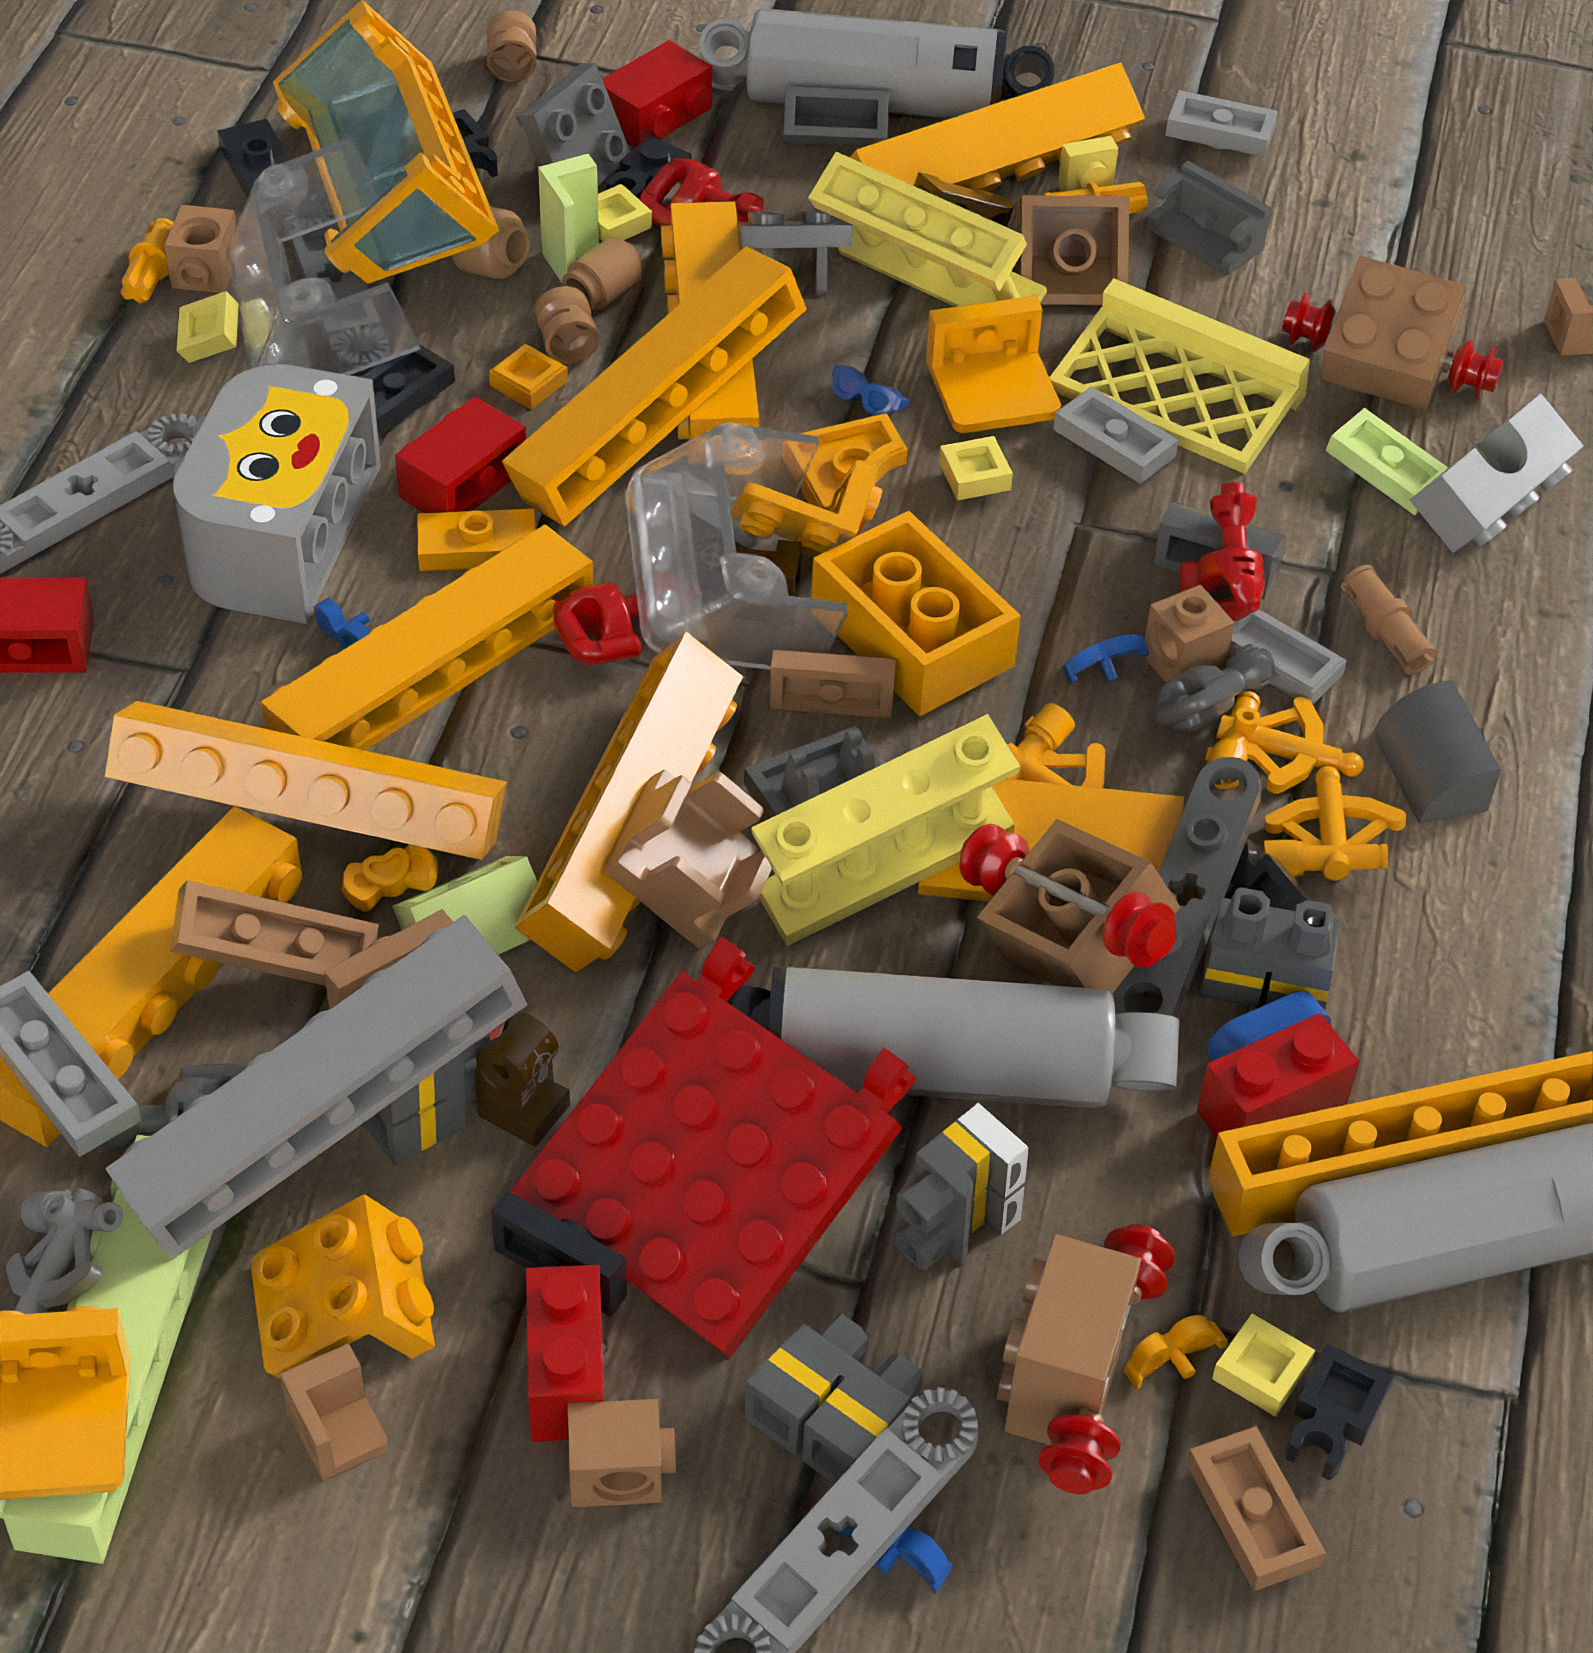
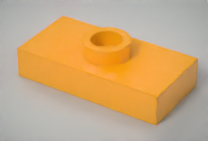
(468, 537)

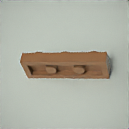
(264, 933)

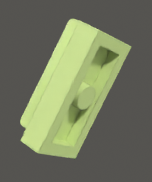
(568, 211)
(487, 896)

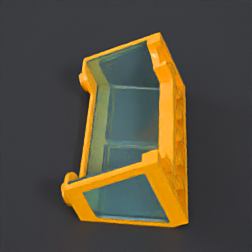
(387, 97)

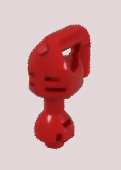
(697, 185)
(1235, 564)
(606, 616)

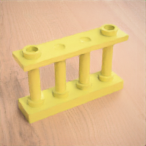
(922, 237)
(883, 829)

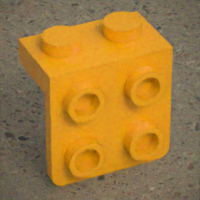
(990, 364)
(771, 512)
(339, 1282)
(62, 1402)

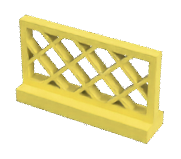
(1199, 348)

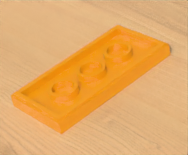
(1126, 819)

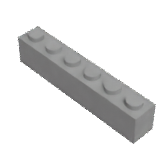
(316, 1086)

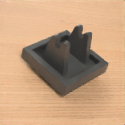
(575, 121)
(815, 231)
(809, 770)

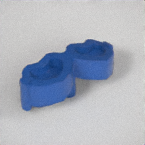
(916, 1551)

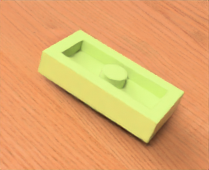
(1384, 458)

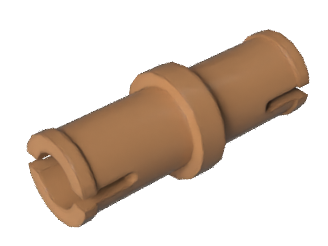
(1388, 619)

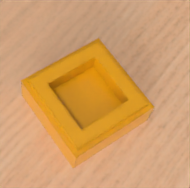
(528, 376)

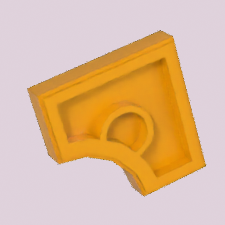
(839, 447)

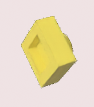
(1087, 163)
(621, 214)
(207, 327)
(975, 468)
(1263, 1364)

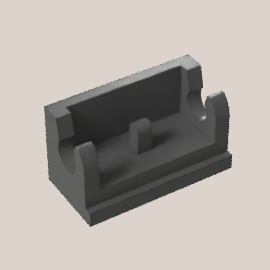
(1210, 218)

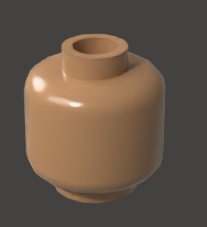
(501, 253)

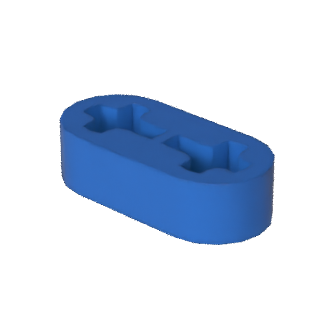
(1263, 1022)

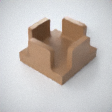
(688, 853)

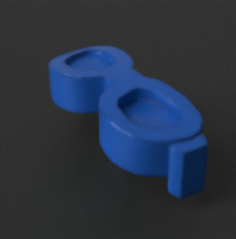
(876, 398)
(333, 623)
(1103, 653)

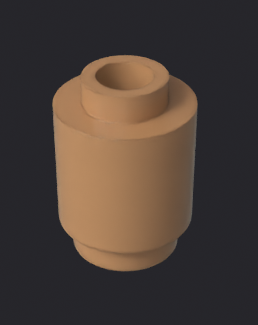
(605, 272)

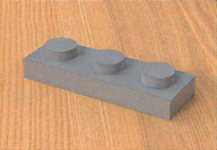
(61, 1068)

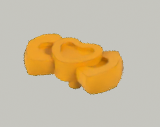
(389, 875)

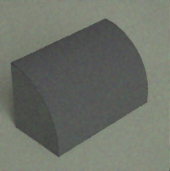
(835, 116)
(1191, 532)
(1438, 753)

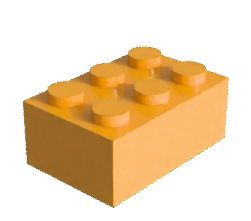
(918, 606)

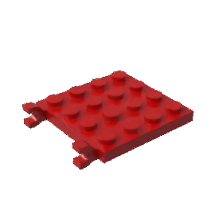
(714, 1153)

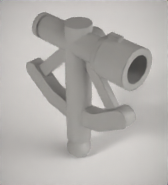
(67, 1228)

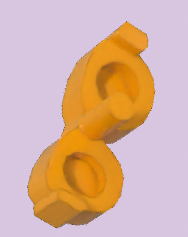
(1184, 1337)

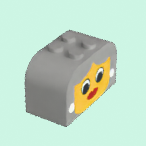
(275, 487)

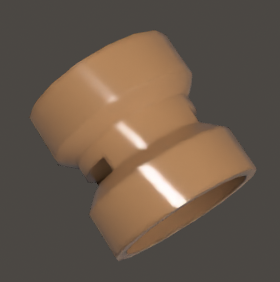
(511, 46)
(566, 325)

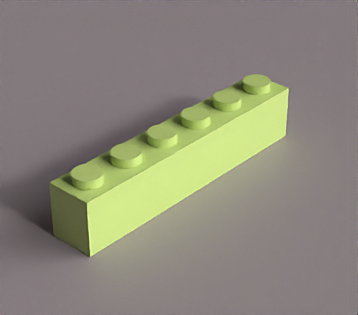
(152, 1306)

